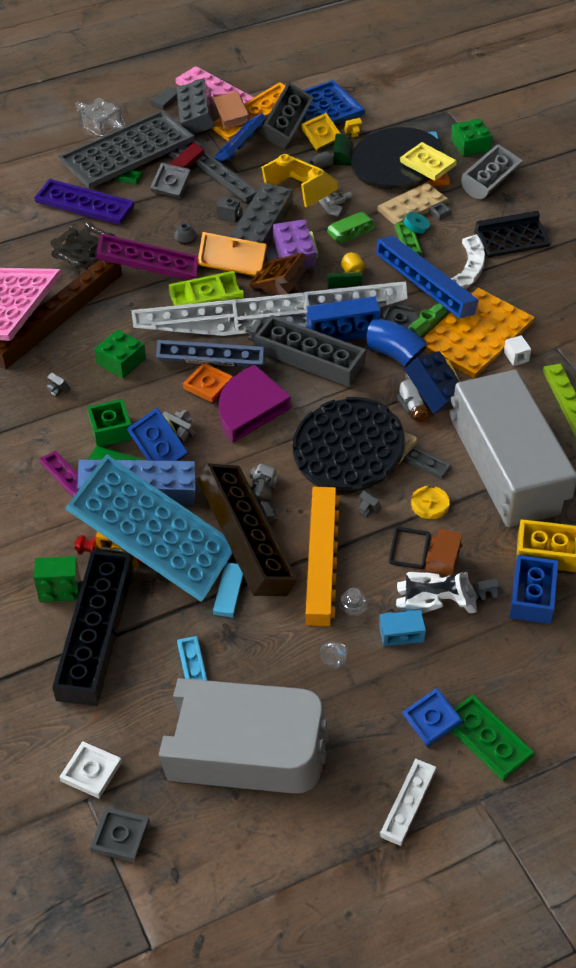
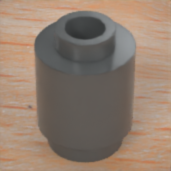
(322, 160)

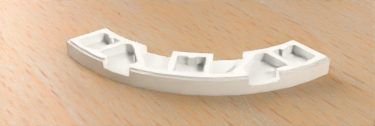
(475, 262)

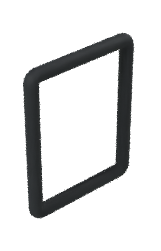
(394, 543)

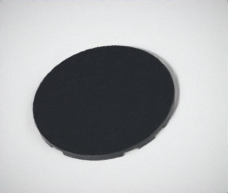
(378, 157)
(348, 444)

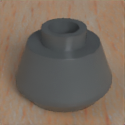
(185, 233)
(261, 491)

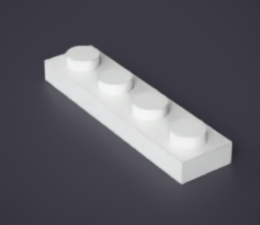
(408, 802)

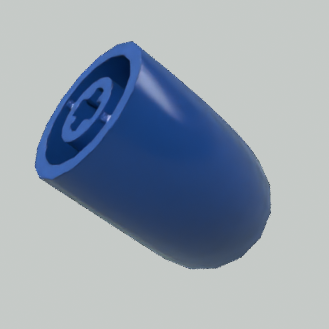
(395, 341)

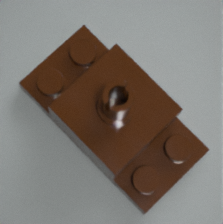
(280, 275)

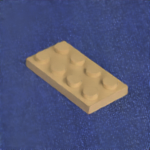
(415, 200)

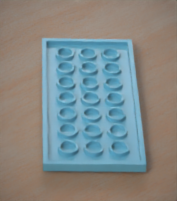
(151, 527)

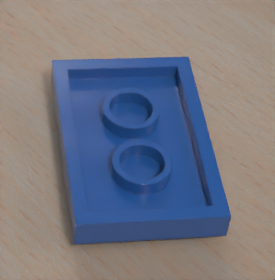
(157, 438)

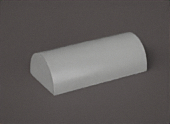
(489, 172)

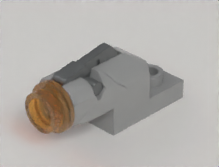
(412, 401)

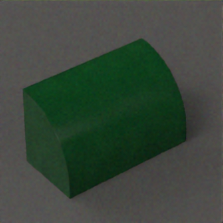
(342, 150)
(344, 280)

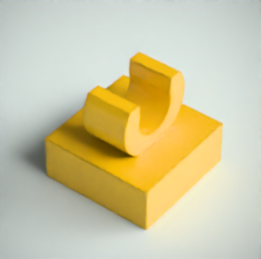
(353, 127)

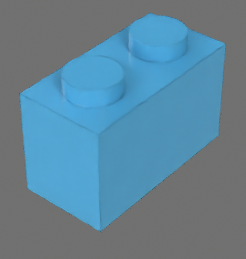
(402, 628)

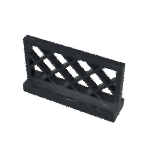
(508, 225)

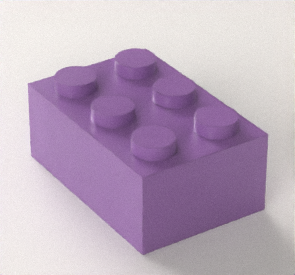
(295, 238)

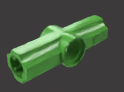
(428, 319)

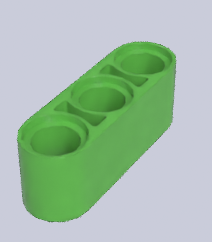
(350, 227)

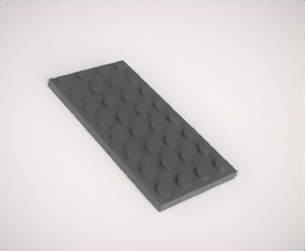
(125, 149)

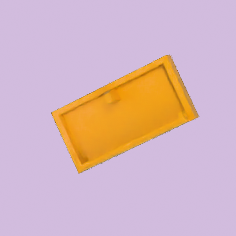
(231, 254)

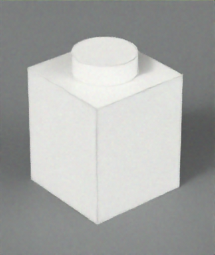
(517, 350)

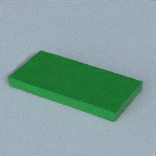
(490, 739)

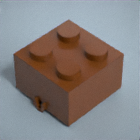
(444, 553)

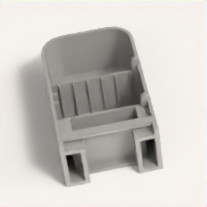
(246, 736)

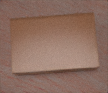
(231, 110)

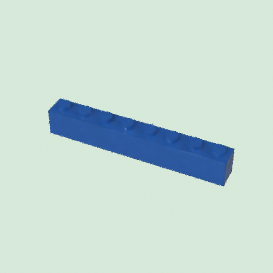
(427, 277)

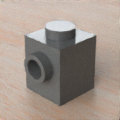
(228, 209)

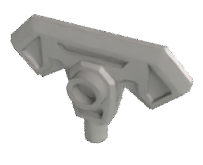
(331, 202)

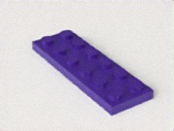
(84, 201)

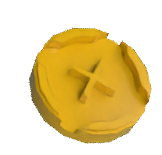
(430, 502)

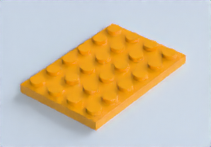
(480, 338)

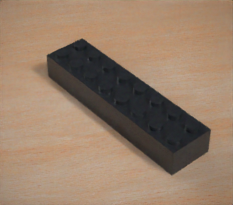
(93, 628)

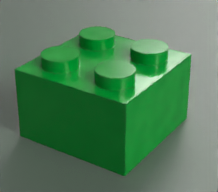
(471, 137)
(120, 353)
(109, 422)
(57, 579)

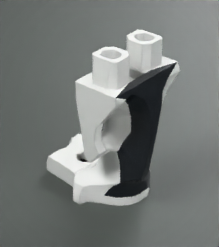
(428, 595)

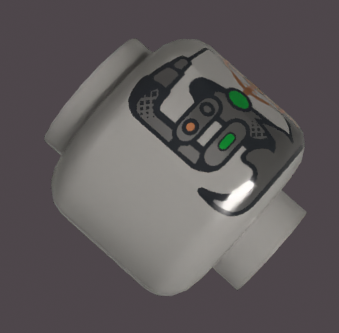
(266, 473)

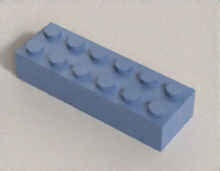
(170, 477)

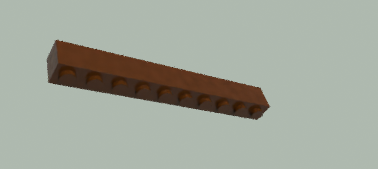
(58, 310)

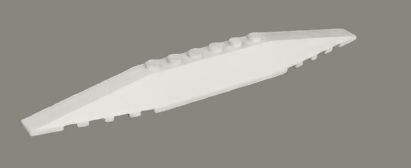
(234, 316)

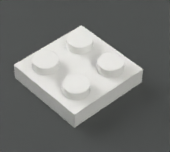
(90, 769)

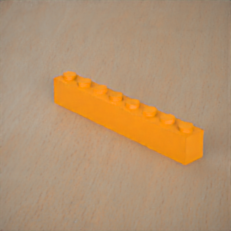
(321, 557)

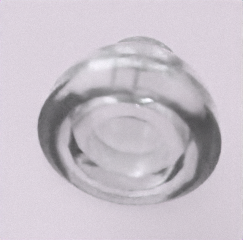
(353, 601)
(333, 655)

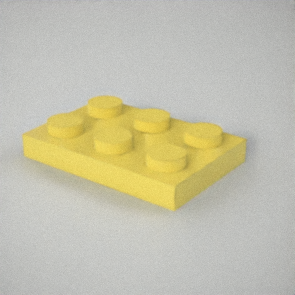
(428, 161)

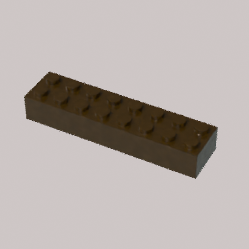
(247, 530)

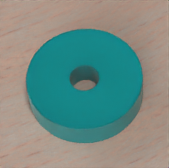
(416, 222)

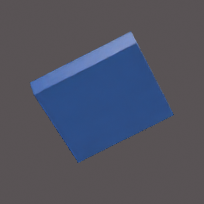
(432, 717)

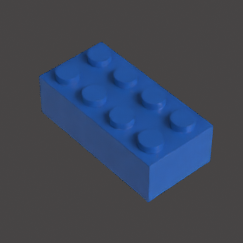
(343, 319)

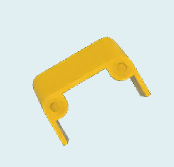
(315, 181)

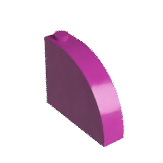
(250, 402)

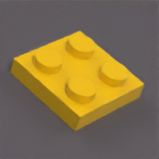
(320, 131)

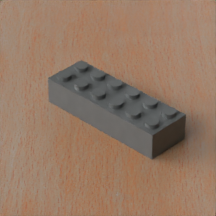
(267, 208)
(311, 350)

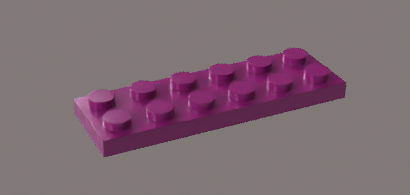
(147, 257)

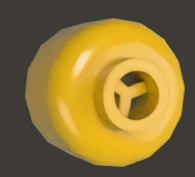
(352, 263)

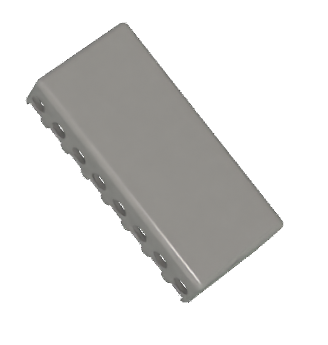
(512, 447)

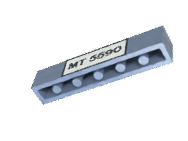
(210, 353)

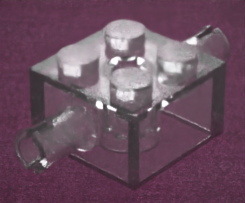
(100, 116)

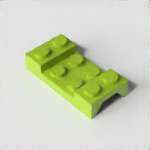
(206, 289)

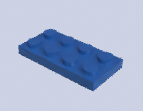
(238, 139)

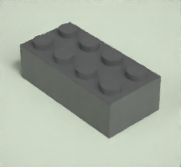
(195, 106)
(286, 115)

